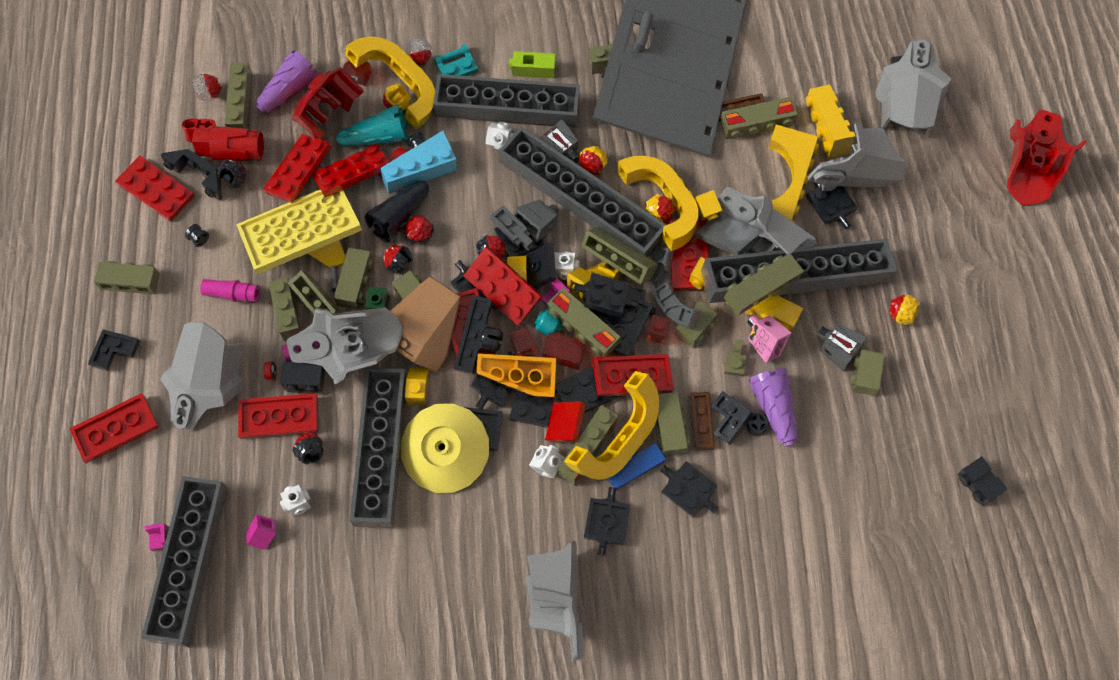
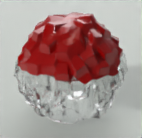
(419, 51)
(206, 87)

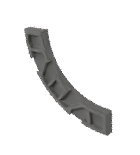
(664, 291)

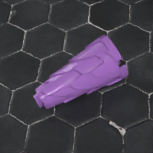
(287, 81)
(776, 401)

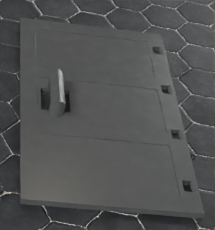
(672, 84)

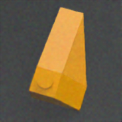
(522, 373)

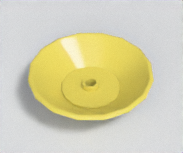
(464, 450)

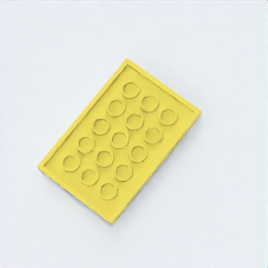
(297, 229)

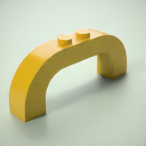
(412, 75)
(655, 170)
(628, 440)

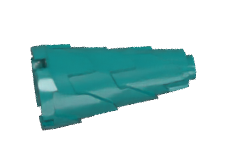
(376, 129)

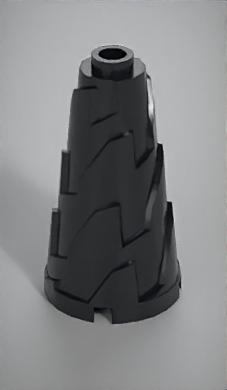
(395, 211)

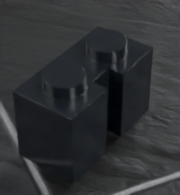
(302, 376)
(981, 481)

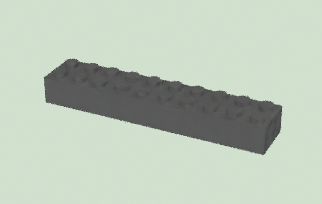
(580, 191)
(823, 268)

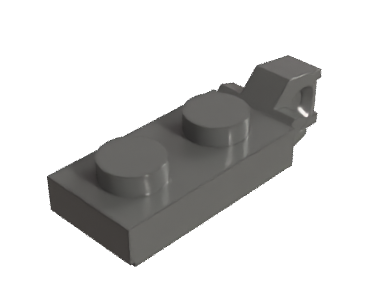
(512, 227)

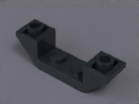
(179, 159)

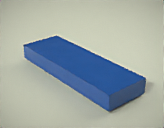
(637, 466)

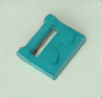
(461, 67)

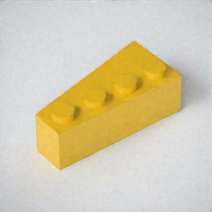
(830, 121)

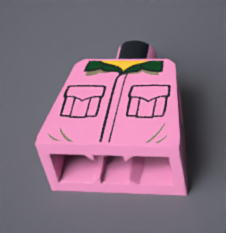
(768, 337)

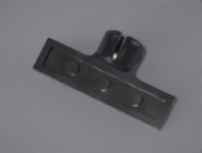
(477, 335)

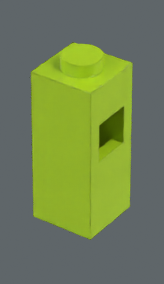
(533, 64)

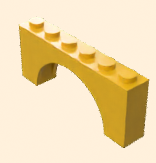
(797, 150)

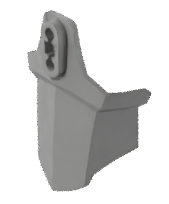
(913, 90)
(871, 164)
(776, 230)
(347, 340)
(202, 374)
(554, 596)

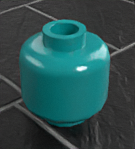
(546, 323)

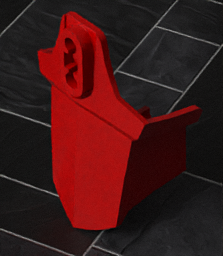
(331, 88)
(1037, 160)

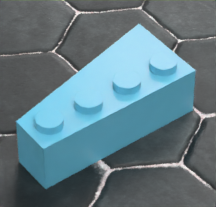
(422, 163)

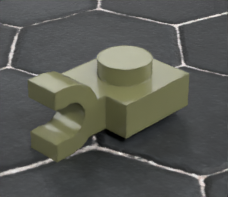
(735, 362)

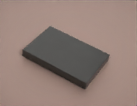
(729, 234)

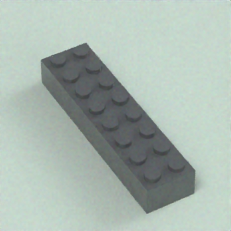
(506, 100)
(379, 448)
(184, 562)

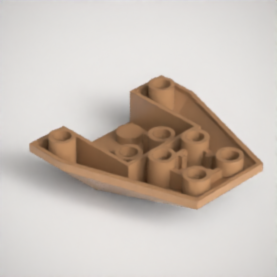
(427, 323)

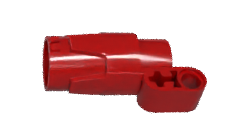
(223, 142)

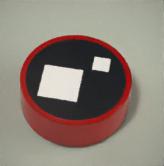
(270, 370)

